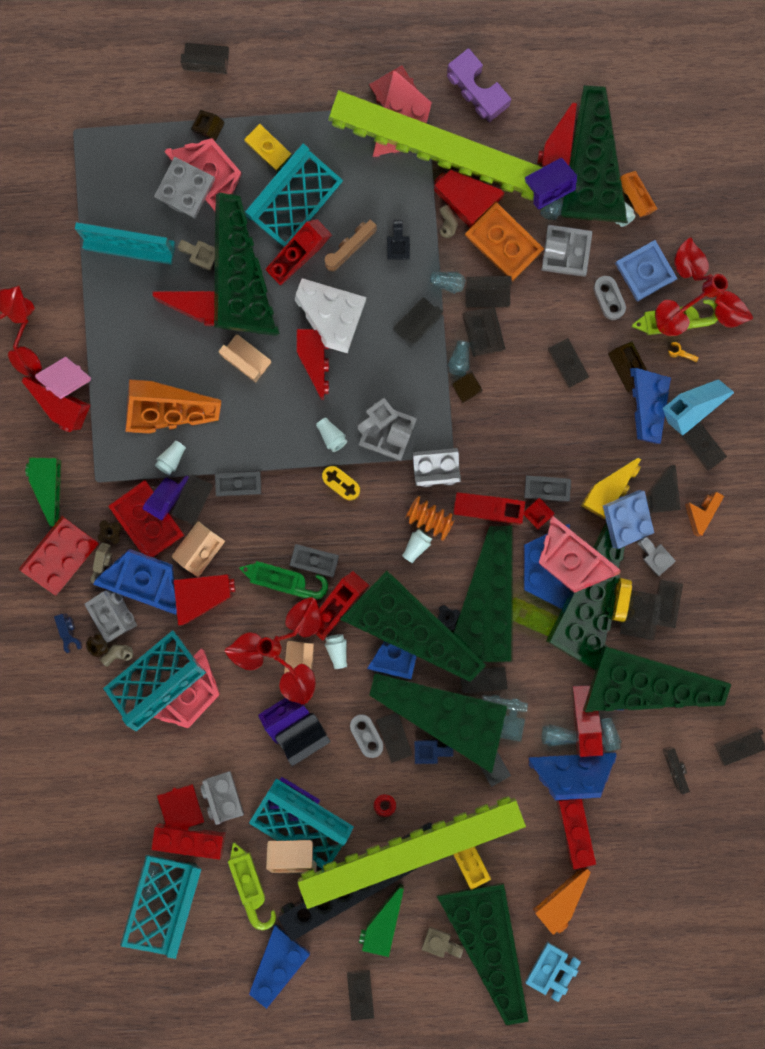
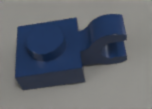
(65, 627)
(428, 751)

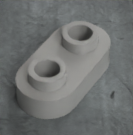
(610, 298)
(366, 735)

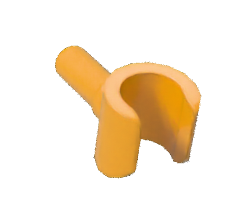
(682, 353)

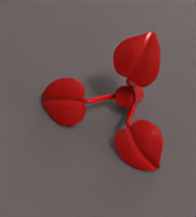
(693, 263)
(18, 310)
(250, 648)

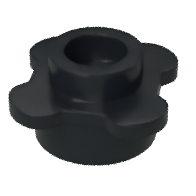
(453, 614)

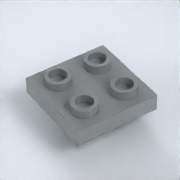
(184, 188)
(566, 250)
(392, 438)

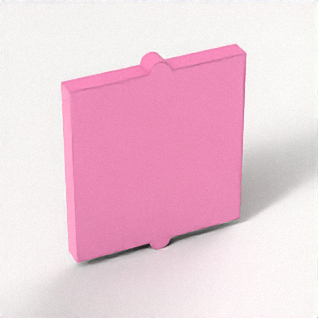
(63, 377)

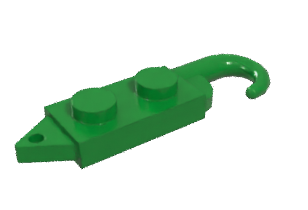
(283, 580)

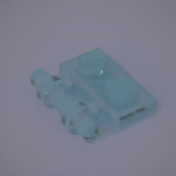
(512, 725)

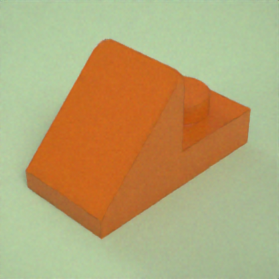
(701, 518)

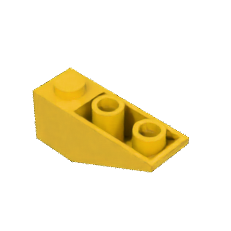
(610, 488)

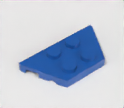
(141, 579)
(538, 580)
(574, 775)

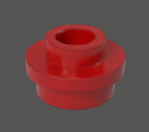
(384, 812)

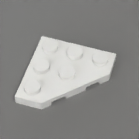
(331, 312)

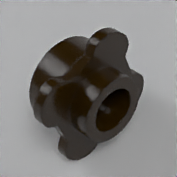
(114, 536)
(96, 645)

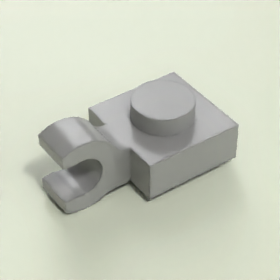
(380, 415)
(657, 557)

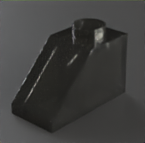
(664, 493)

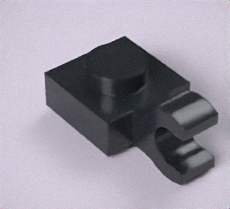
(398, 245)

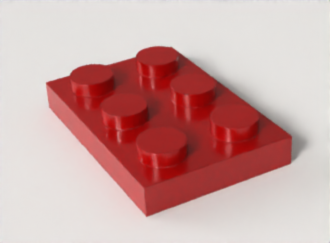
(144, 529)
(58, 555)

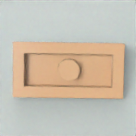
(245, 358)
(197, 549)
(299, 653)
(290, 856)

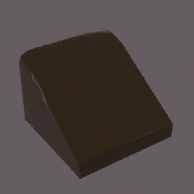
(208, 125)
(467, 387)

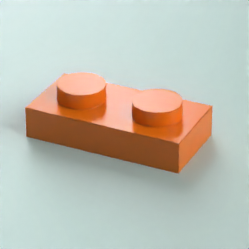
(638, 194)

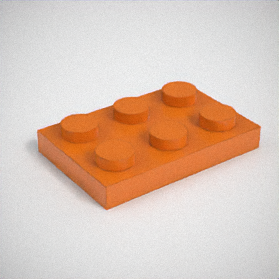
(504, 241)

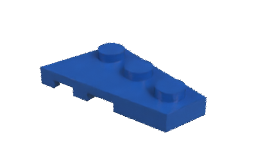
(651, 396)
(393, 661)
(277, 966)

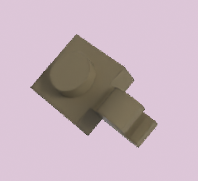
(201, 254)
(102, 559)
(438, 942)

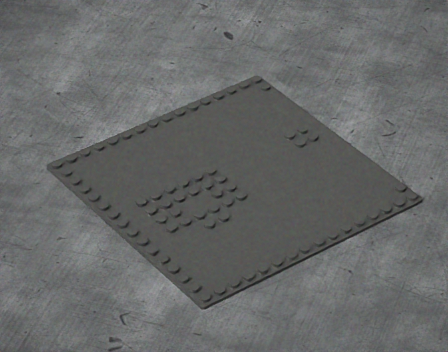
(275, 418)

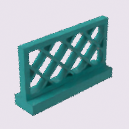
(279, 182)
(126, 243)
(161, 696)
(308, 814)
(178, 914)

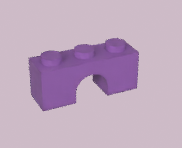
(488, 101)

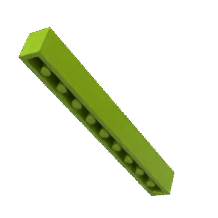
(432, 143)
(410, 853)

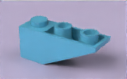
(695, 404)

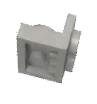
(436, 467)
(110, 615)
(222, 797)

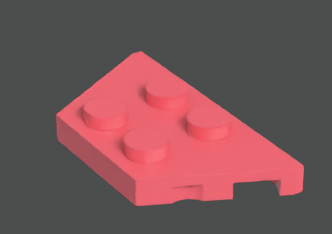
(404, 100)
(212, 160)
(573, 559)
(194, 700)

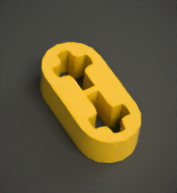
(338, 487)
(623, 593)

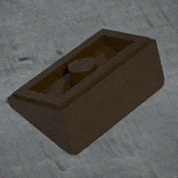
(623, 359)

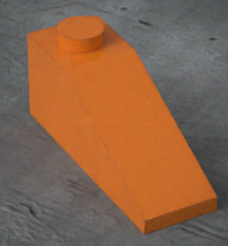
(560, 905)

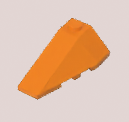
(161, 406)

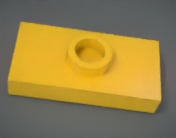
(268, 147)
(472, 867)

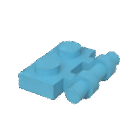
(546, 969)

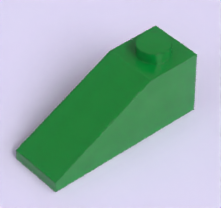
(45, 481)
(381, 927)

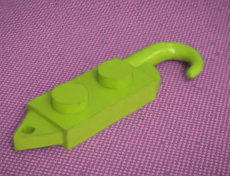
(648, 321)
(249, 886)

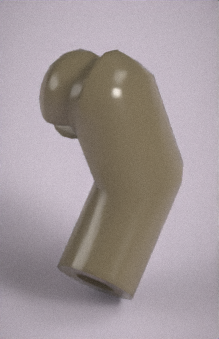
(450, 223)
(117, 652)

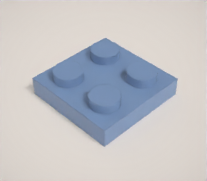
(646, 270)
(628, 519)

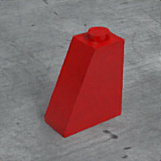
(466, 195)
(201, 595)

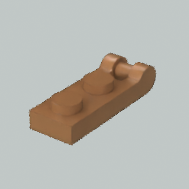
(350, 246)

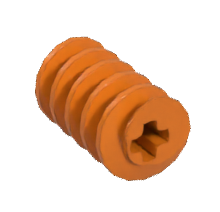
(430, 518)

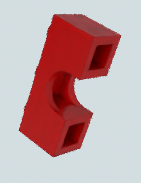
(577, 833)
(186, 842)

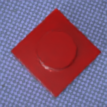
(538, 513)

